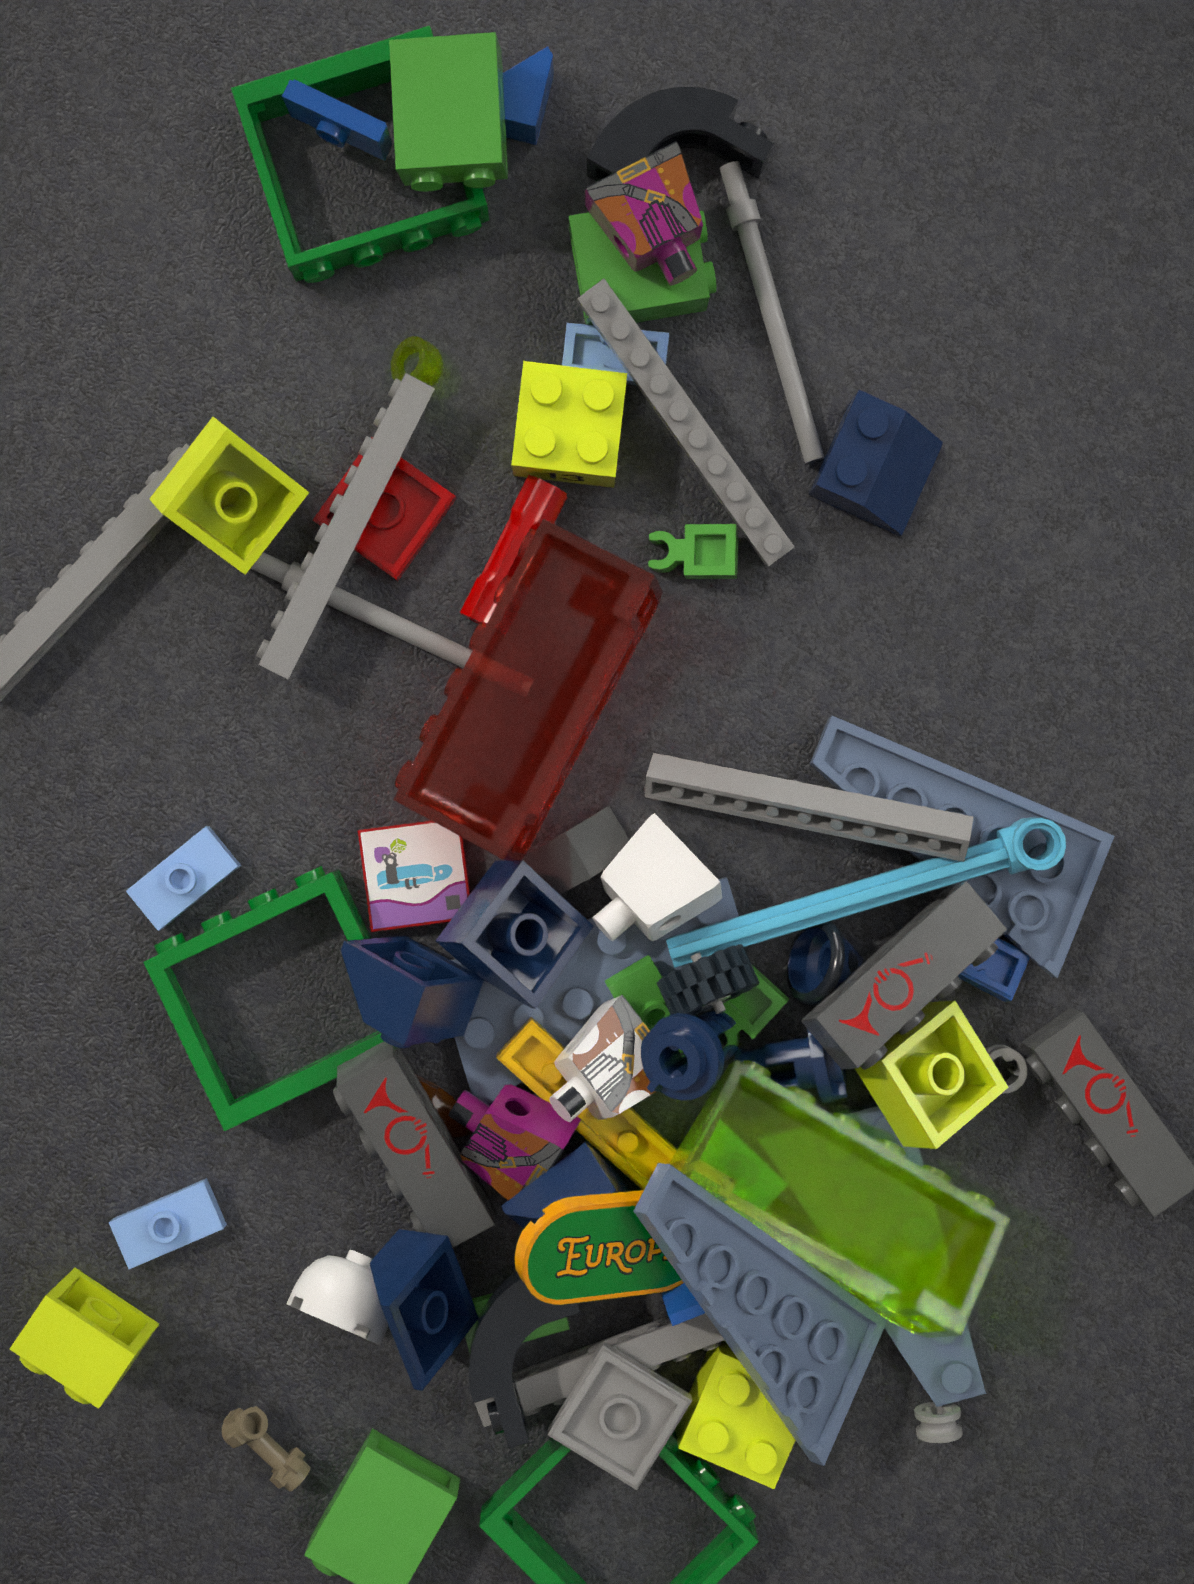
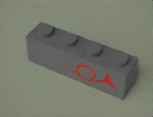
(904, 977)
(1111, 1112)
(413, 1144)

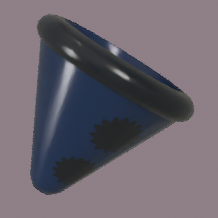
(820, 962)

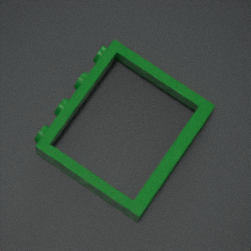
(340, 77)
(220, 928)
(548, 1567)

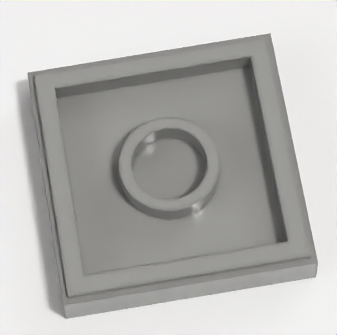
(619, 1415)

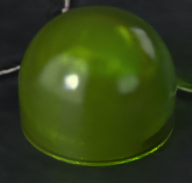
(429, 365)

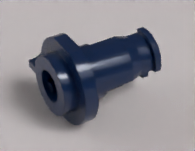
(703, 1058)
(812, 1066)

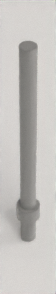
(744, 217)
(369, 613)

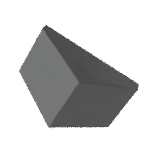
(579, 851)

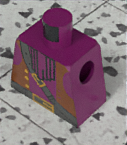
(650, 213)
(511, 1138)

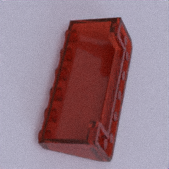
(529, 691)

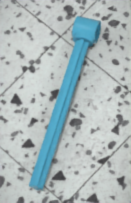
(874, 891)

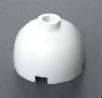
(342, 1295)

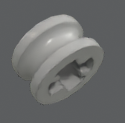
(1019, 1071)
(938, 1423)

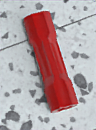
(534, 503)

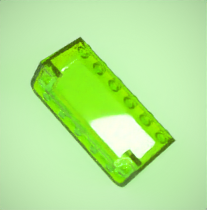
(844, 1201)

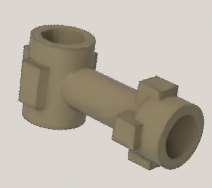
(250, 1428)

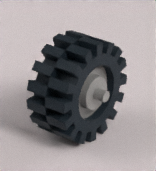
(708, 981)

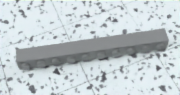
(684, 422)
(349, 520)
(83, 581)
(809, 807)
(647, 1344)

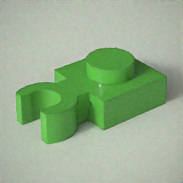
(706, 551)
(753, 1009)

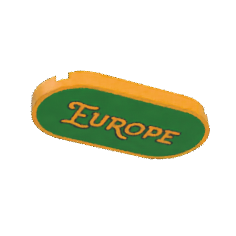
(592, 1252)

